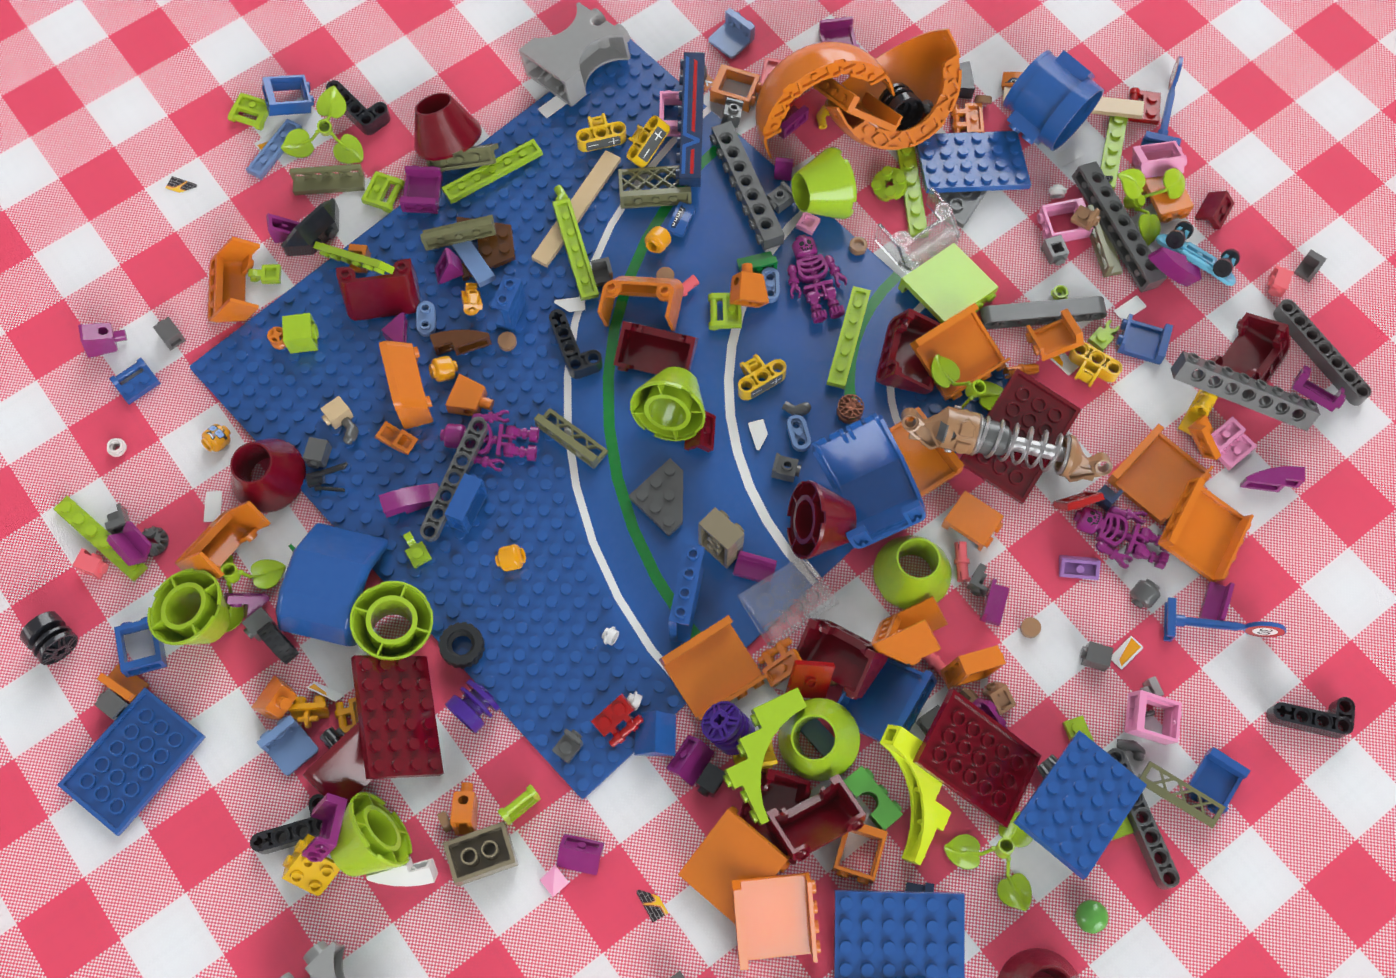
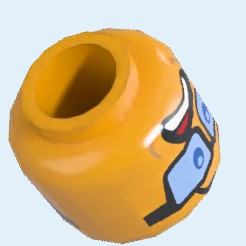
(216, 438)

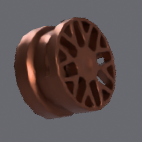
(849, 409)

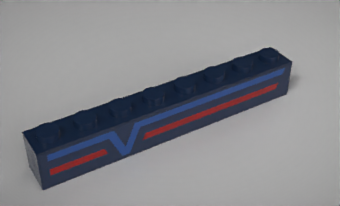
(691, 119)

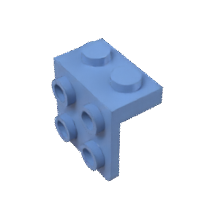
(733, 34)
(288, 745)

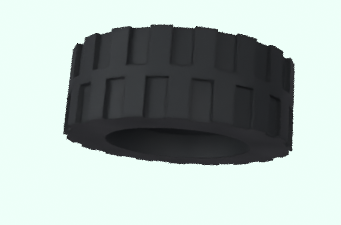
(451, 634)
(277, 642)

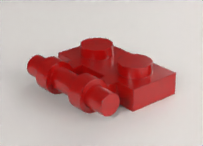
(613, 715)

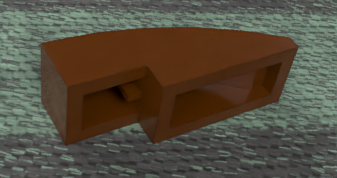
(459, 340)

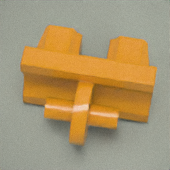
(471, 299)
(309, 712)

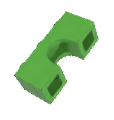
(886, 811)

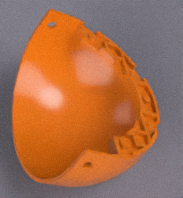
(805, 69)
(929, 69)

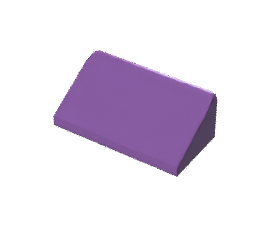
(1079, 567)

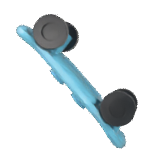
(1219, 268)

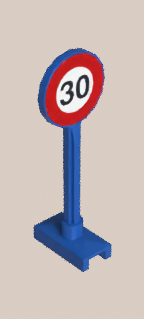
(1162, 135)
(1258, 629)

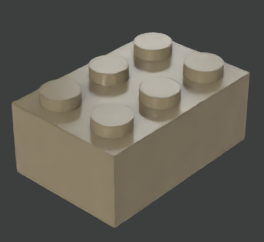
(721, 537)
(480, 854)

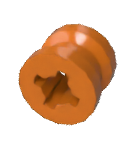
(274, 336)

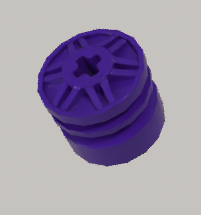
(472, 706)
(725, 725)

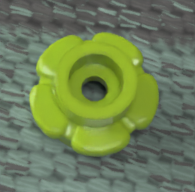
(1061, 289)

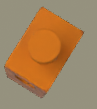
(748, 288)
(468, 397)
(275, 699)
(464, 810)

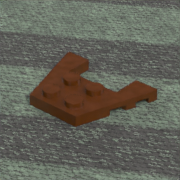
(495, 249)

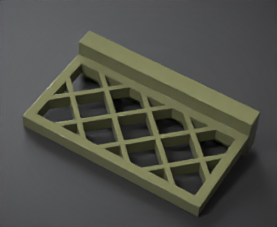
(651, 197)

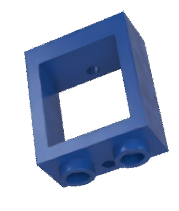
(284, 83)
(466, 503)
(140, 665)

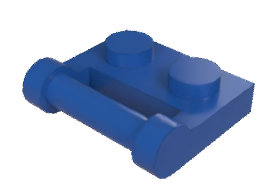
(137, 385)

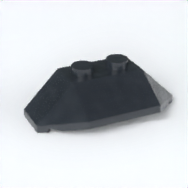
(318, 226)

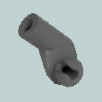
(800, 409)
(1137, 750)

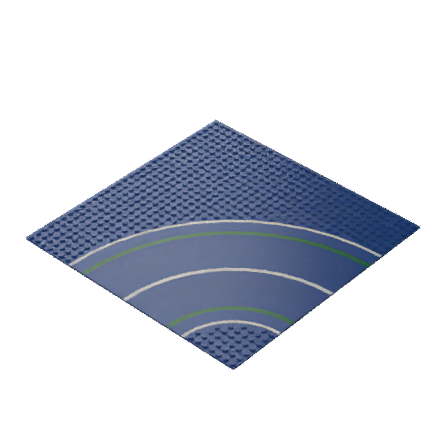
(585, 543)

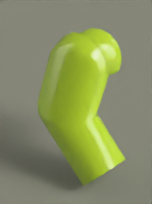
(561, 194)

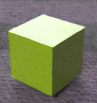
(300, 333)

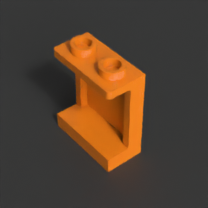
(1167, 208)
(1055, 337)
(974, 520)

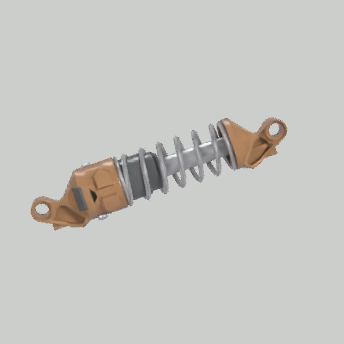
(971, 434)

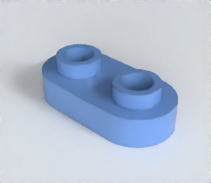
(772, 285)
(426, 317)
(798, 434)

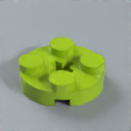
(886, 175)

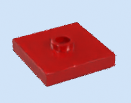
(1078, 501)
(811, 678)

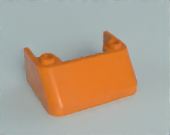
(228, 281)
(663, 288)
(405, 383)
(223, 538)
(909, 633)

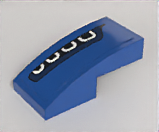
(680, 219)

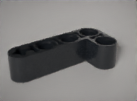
(367, 120)
(569, 343)
(1309, 718)
(292, 830)

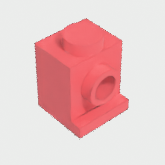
(1279, 281)
(90, 564)

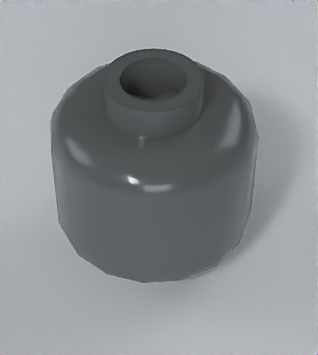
(1145, 594)

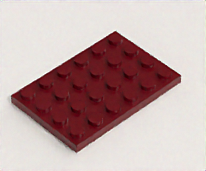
(1030, 405)
(396, 717)
(977, 758)

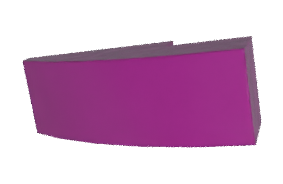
(1175, 266)
(1275, 478)
(408, 499)

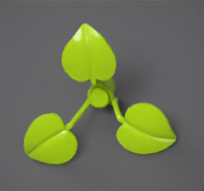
(333, 105)
(1133, 182)
(947, 372)
(265, 575)
(965, 854)

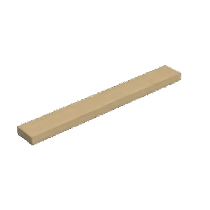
(1111, 106)
(580, 202)

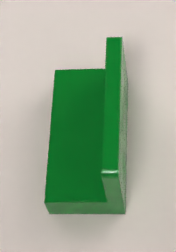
(759, 261)

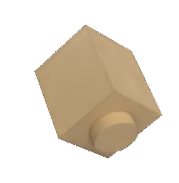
(335, 412)

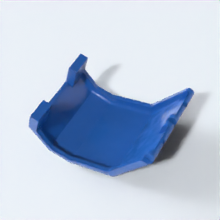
(874, 476)
(325, 581)

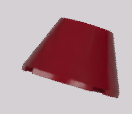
(443, 127)
(281, 481)
(818, 520)
(1032, 960)

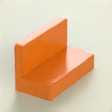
(1201, 433)
(124, 686)

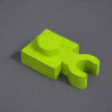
(1103, 337)

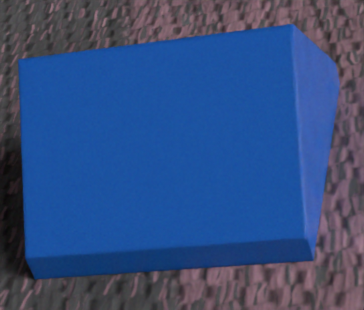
(656, 734)

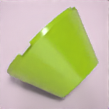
(825, 186)
(669, 405)
(901, 588)
(386, 600)
(189, 609)
(844, 749)
(370, 838)

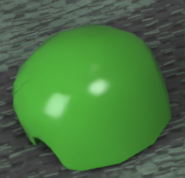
(1091, 916)

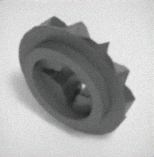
(161, 538)

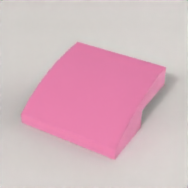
(1232, 443)

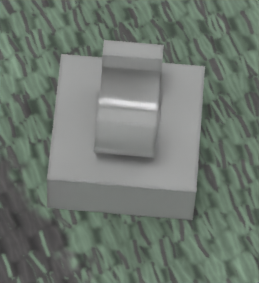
(1152, 686)

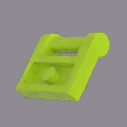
(252, 106)
(378, 188)
(731, 313)
(519, 805)

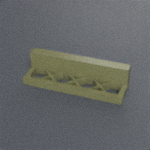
(473, 157)
(328, 182)
(458, 232)
(1104, 251)
(569, 441)
(1181, 803)

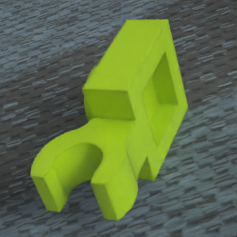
(267, 274)
(417, 552)

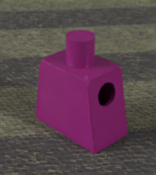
(100, 338)

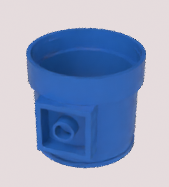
(1052, 99)

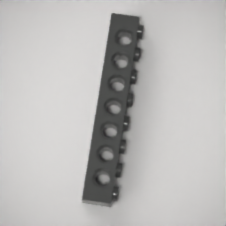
(727, 134)
(1118, 226)
(1259, 396)

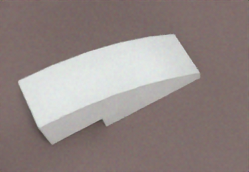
(407, 875)

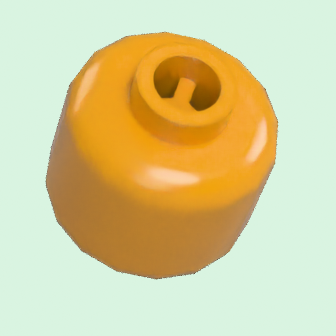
(657, 239)
(443, 368)
(510, 557)

